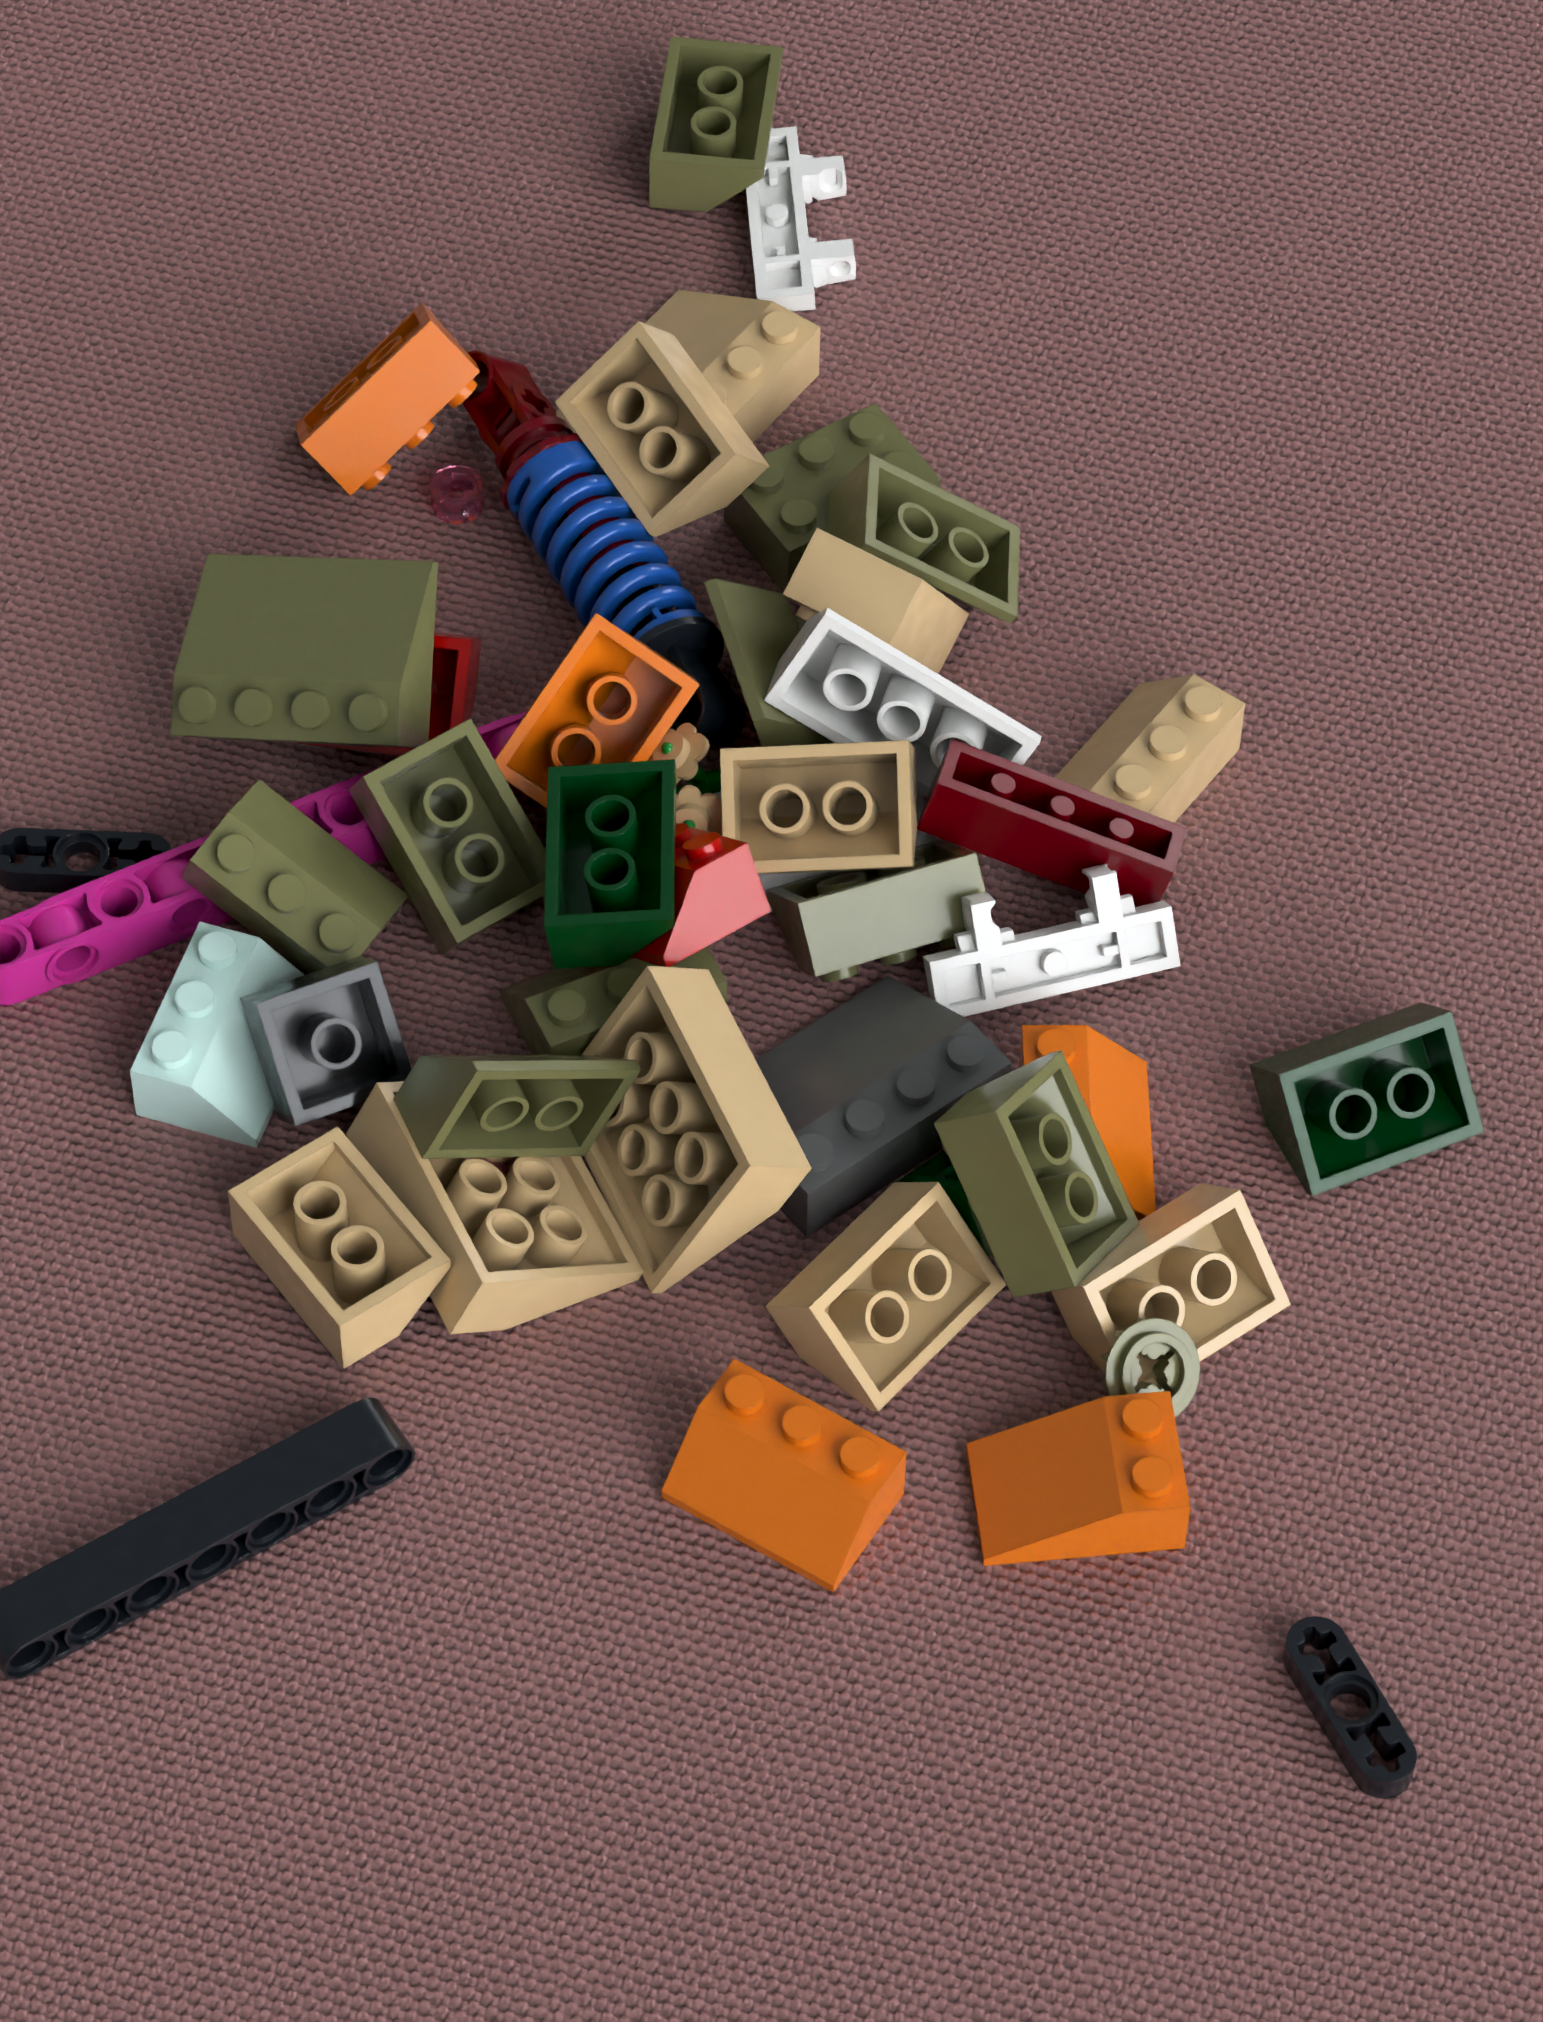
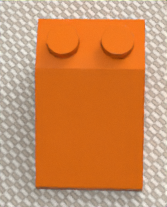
(1082, 1483)

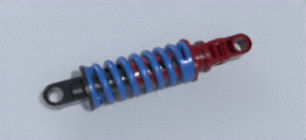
(596, 540)

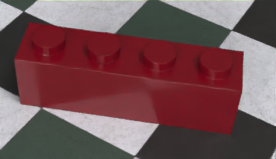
(1048, 824)

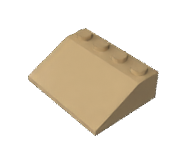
(747, 351)
(697, 1136)
(512, 1240)

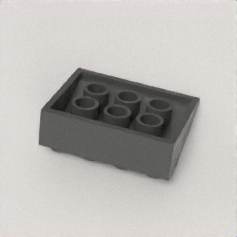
(868, 1092)

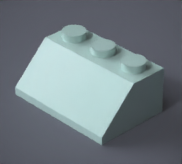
(199, 1052)

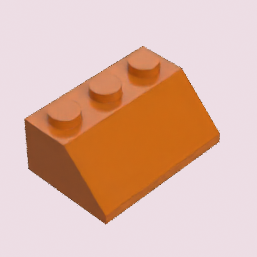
(387, 401)
(599, 707)
(1115, 1094)
(785, 1475)

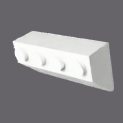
(870, 692)

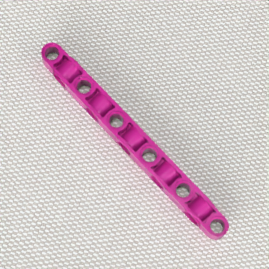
(151, 903)

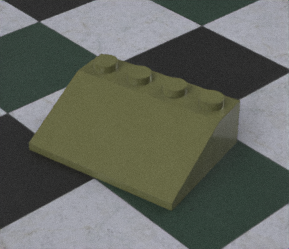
(308, 651)

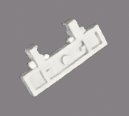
(783, 255)
(1005, 969)

